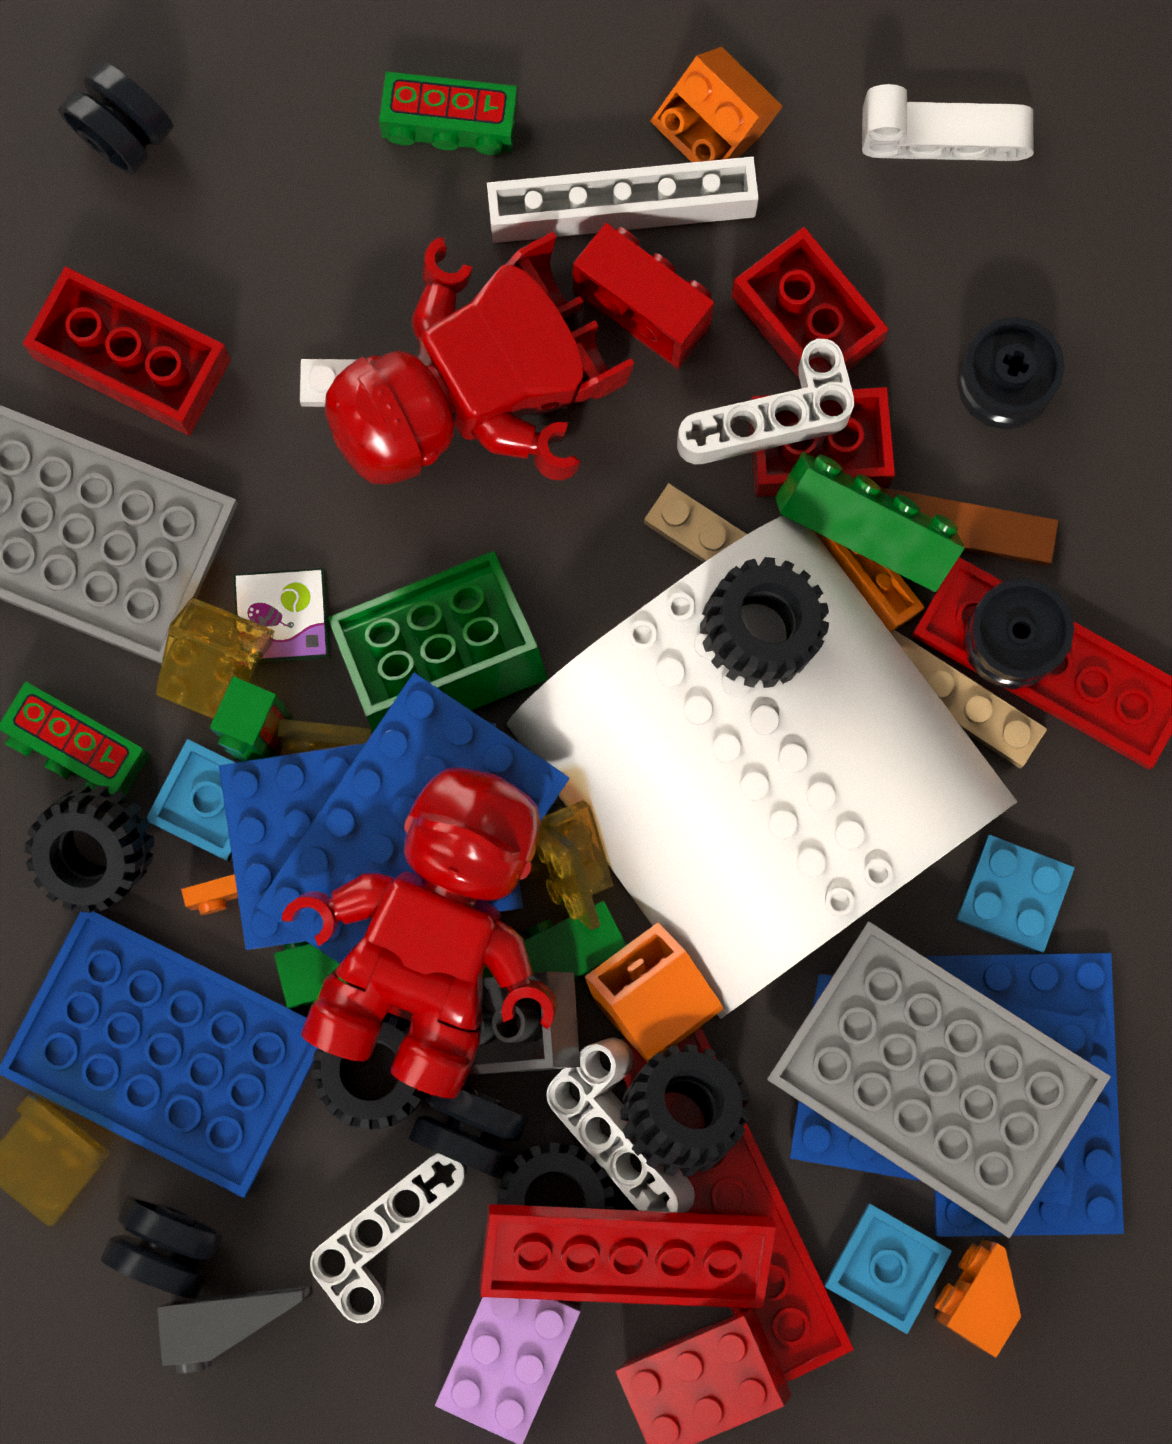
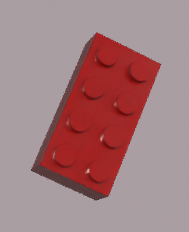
(127, 351)

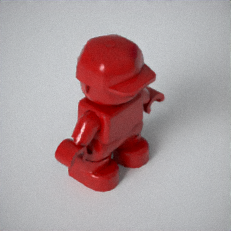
(474, 371)
(432, 934)

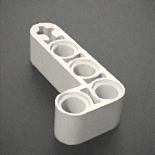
(943, 129)
(762, 411)
(614, 1151)
(393, 1226)

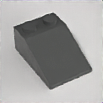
(522, 1041)
(206, 1327)

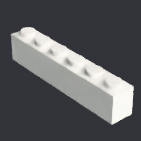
(623, 199)

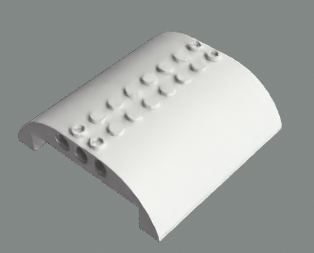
(759, 809)

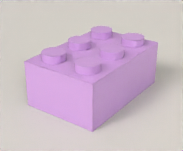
(507, 1363)

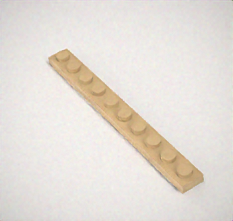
(973, 706)

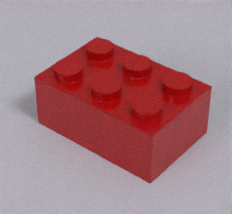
(643, 294)
(805, 297)
(858, 448)
(704, 1382)

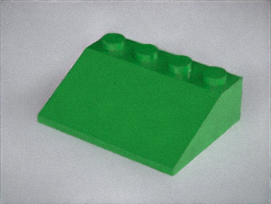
(450, 629)

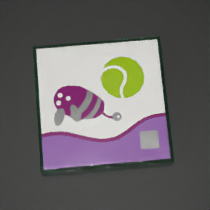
(292, 606)

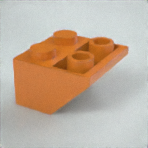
(715, 109)
(653, 992)
(983, 1300)

